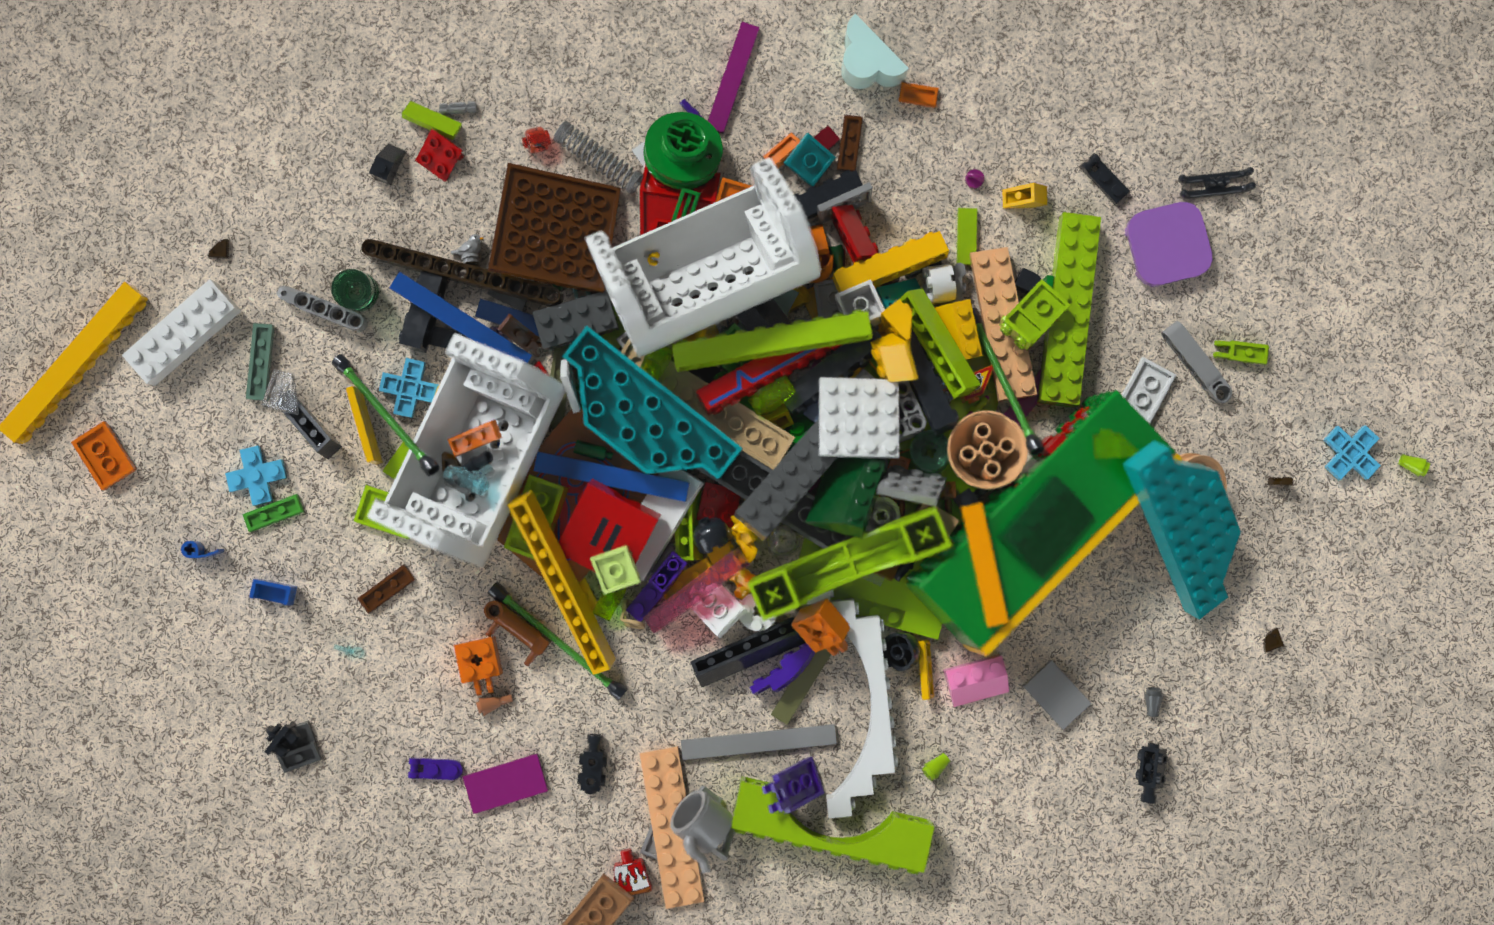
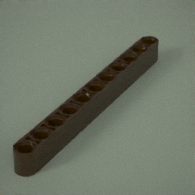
(455, 267)

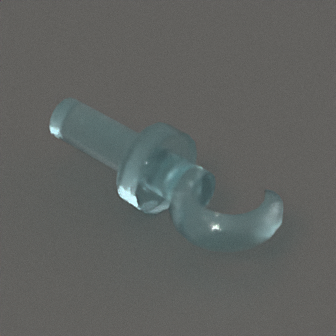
(348, 650)

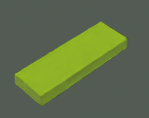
(431, 120)
(966, 234)

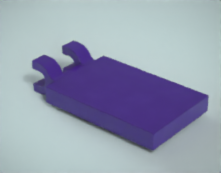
(795, 786)

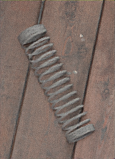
(565, 127)

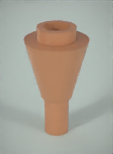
(489, 704)

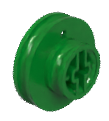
(678, 150)

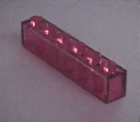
(696, 590)

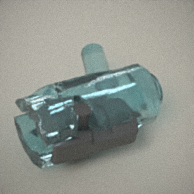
(467, 481)

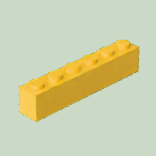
(894, 263)

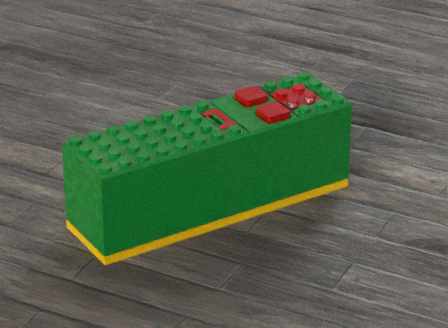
(948, 578)

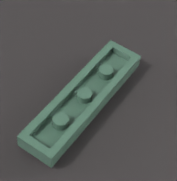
(260, 361)

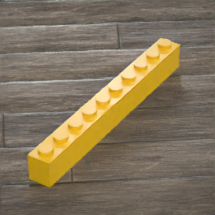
(73, 363)
(562, 582)

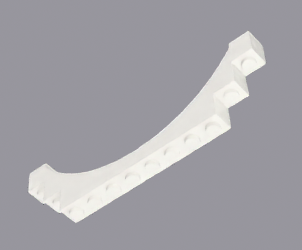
(878, 748)

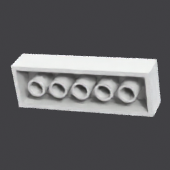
(181, 333)

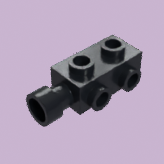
(589, 770)
(1151, 771)

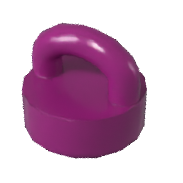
(974, 179)

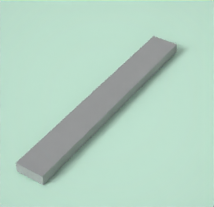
(758, 741)

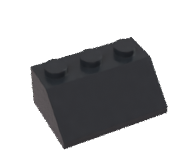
(763, 315)

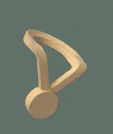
(634, 624)

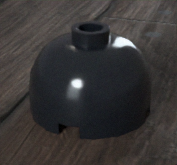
(711, 533)
(901, 651)

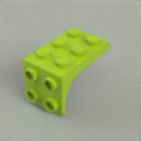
(1033, 315)

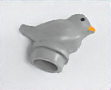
(470, 250)

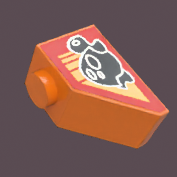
(983, 377)

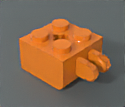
(822, 627)
(471, 670)

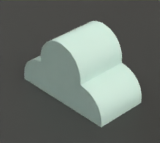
(869, 58)

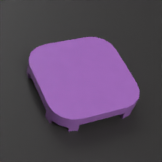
(1169, 244)

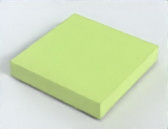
(615, 569)

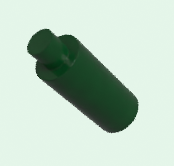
(592, 450)

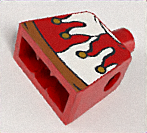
(632, 874)

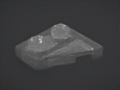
(281, 393)

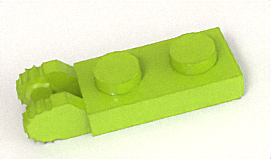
(1243, 352)

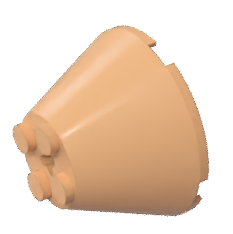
(987, 450)

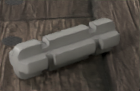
(458, 108)

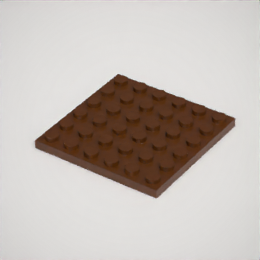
(546, 225)

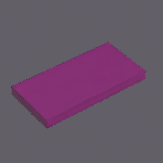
(505, 783)

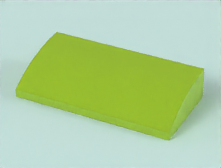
(551, 500)

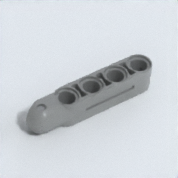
(295, 296)
(1197, 361)

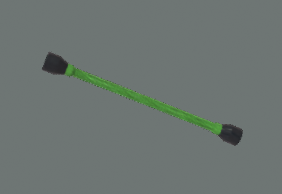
(1033, 442)
(427, 463)
(499, 593)

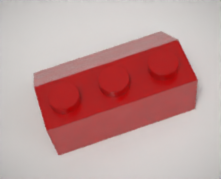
(852, 233)

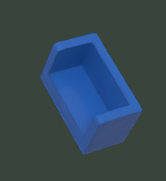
(273, 591)

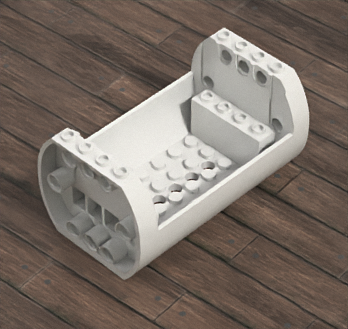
(743, 233)
(474, 391)

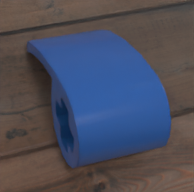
(199, 550)

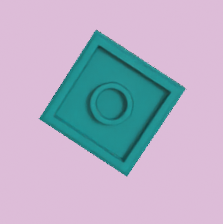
(809, 160)

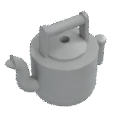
(703, 826)

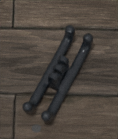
(1216, 183)

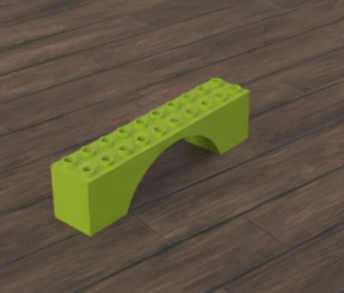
(848, 560)
(897, 841)

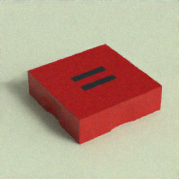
(606, 522)

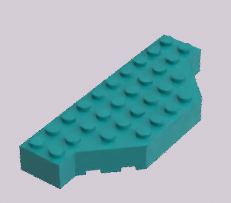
(642, 415)
(1189, 523)

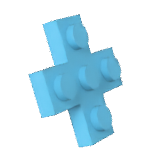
(408, 387)
(1351, 452)
(256, 475)

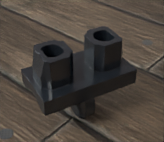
(277, 745)

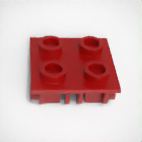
(439, 155)
(718, 503)

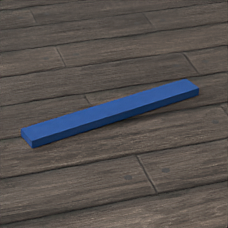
(455, 317)
(612, 476)

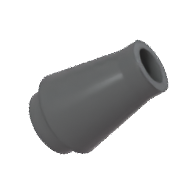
(1153, 700)

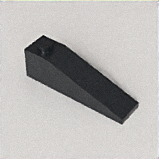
(314, 432)

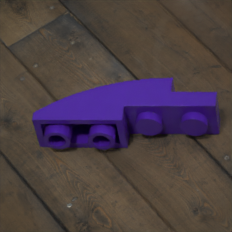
(657, 586)
(792, 666)

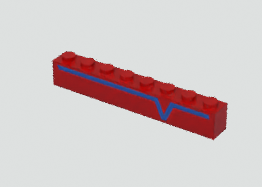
(752, 376)

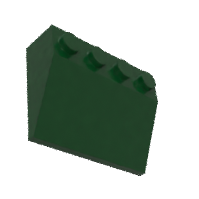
(847, 495)
(1046, 525)

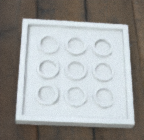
(858, 418)

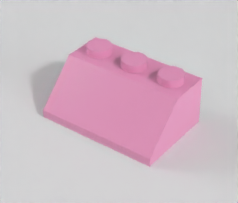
(977, 680)

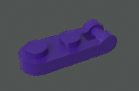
(435, 768)

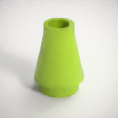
(1414, 464)
(935, 767)

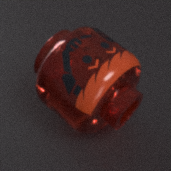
(536, 140)

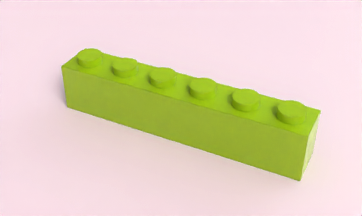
(940, 345)

